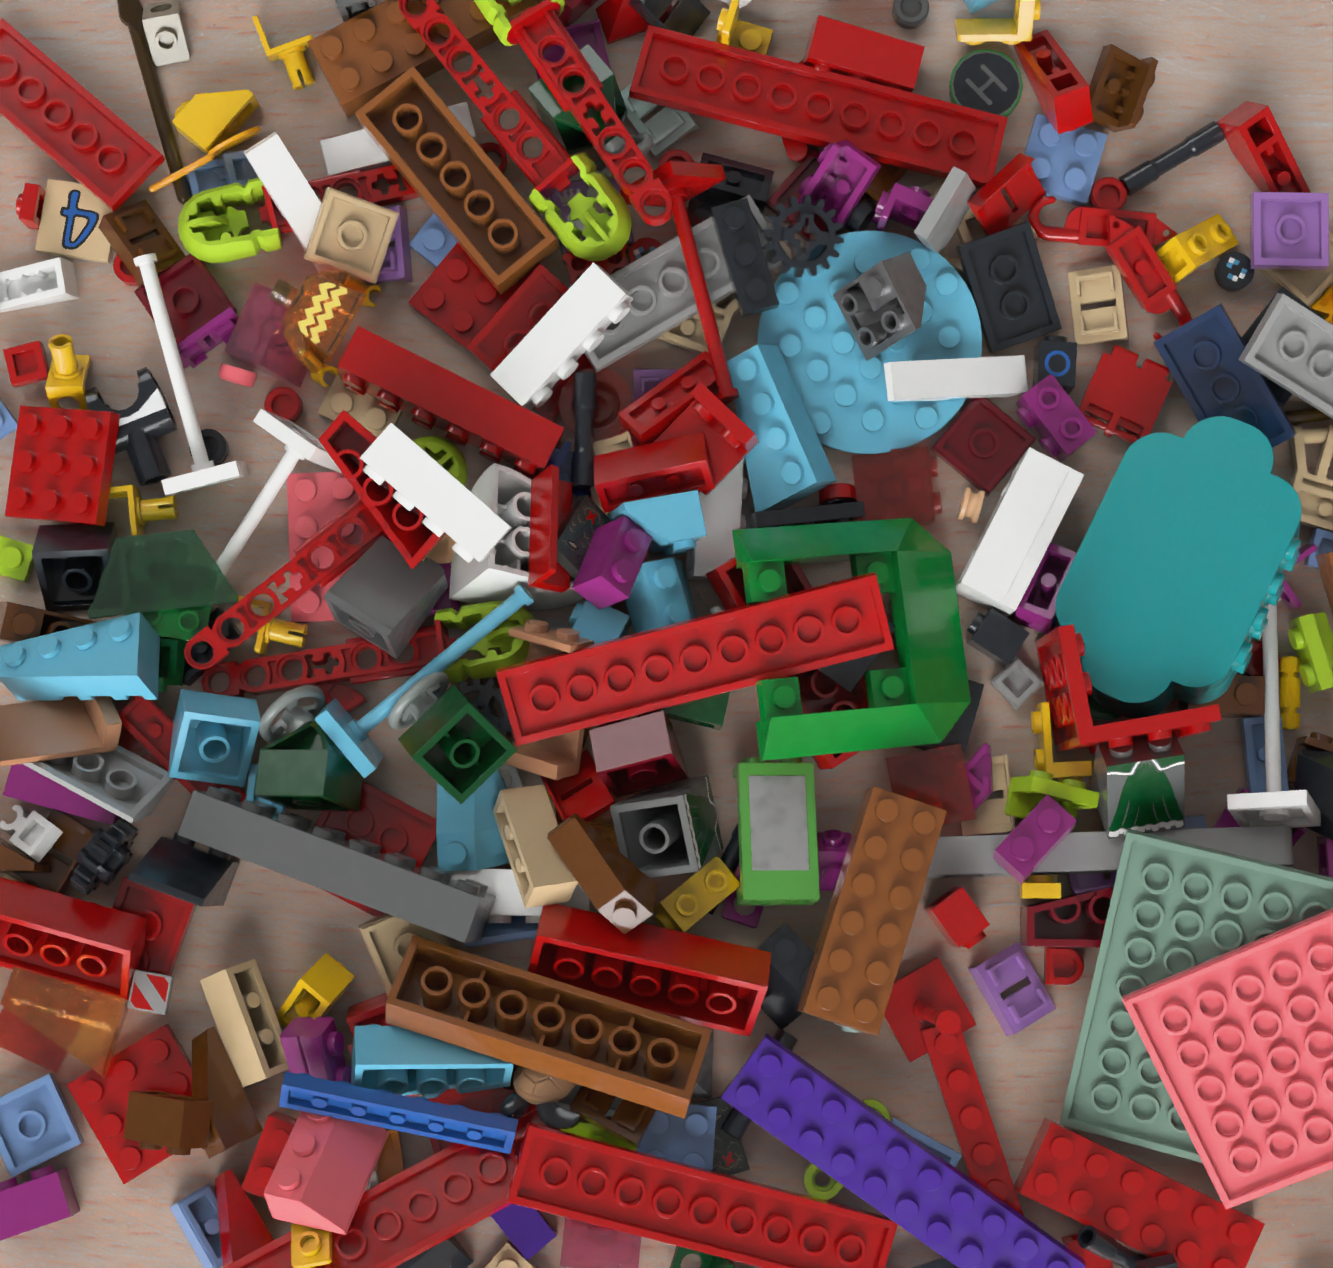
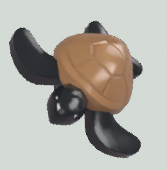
(542, 1090)

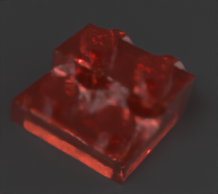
(897, 485)

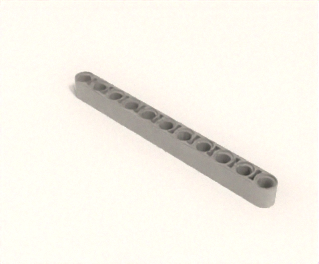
(1097, 854)

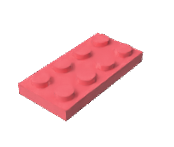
(313, 503)

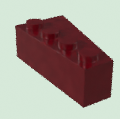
(1067, 921)

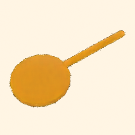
(219, 149)

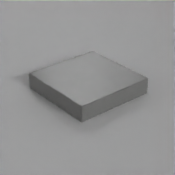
(946, 211)

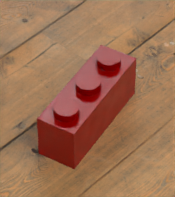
(863, 54)

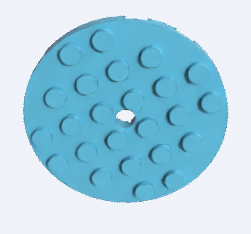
(829, 370)

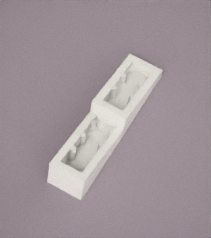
(360, 152)
(286, 187)
(38, 284)
(956, 378)

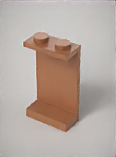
(57, 729)
(561, 754)

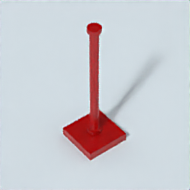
(684, 182)
(925, 1000)

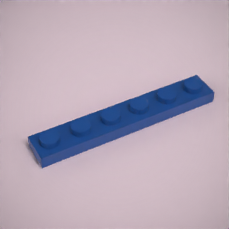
(398, 1112)

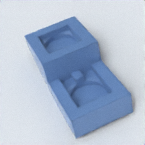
(230, 169)

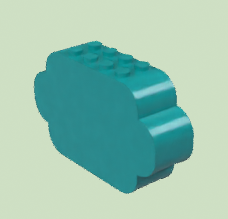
(1181, 567)

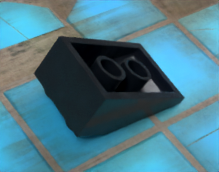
(186, 871)

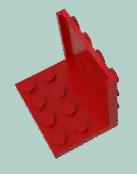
(1070, 714)

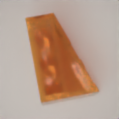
(69, 1015)

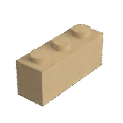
(524, 821)
(246, 1022)

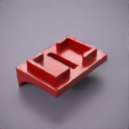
(1021, 187)
(589, 801)

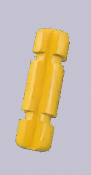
(1289, 692)

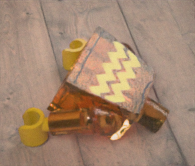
(321, 316)

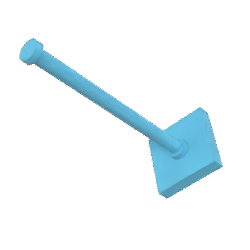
(352, 735)

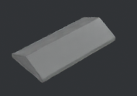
(111, 780)

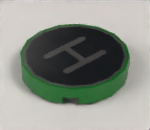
(986, 82)

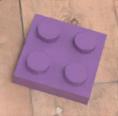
(1289, 230)

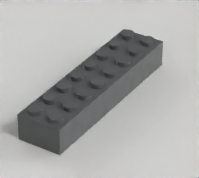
(336, 865)

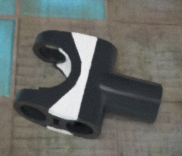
(141, 427)

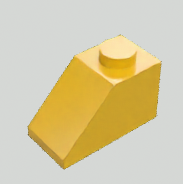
(214, 117)
(316, 991)

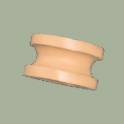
(971, 505)

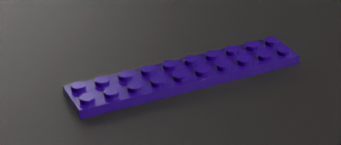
(887, 1165)

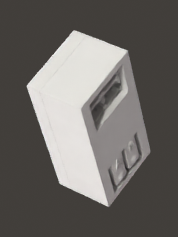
(1018, 532)

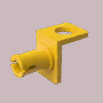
(291, 54)
(66, 372)
(144, 510)
(277, 629)

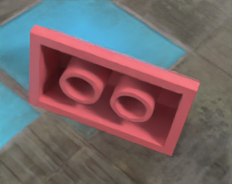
(324, 1171)

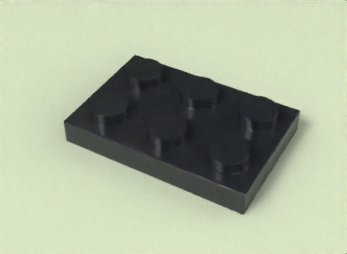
(1009, 287)

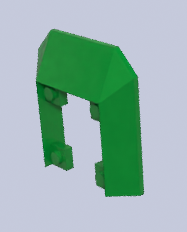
(905, 703)

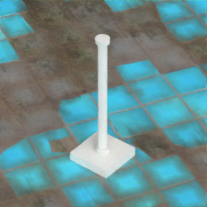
(299, 445)
(203, 471)
(1274, 806)

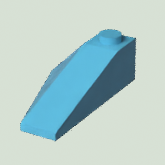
(468, 831)

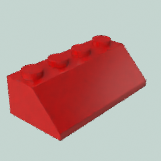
(69, 938)

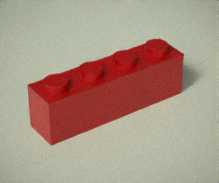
(346, 443)

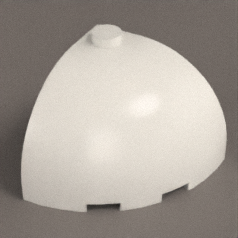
(508, 563)

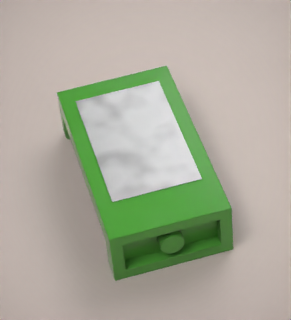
(777, 833)

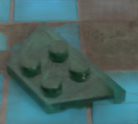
(160, 575)

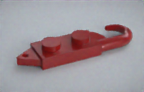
(1089, 224)
(1144, 271)

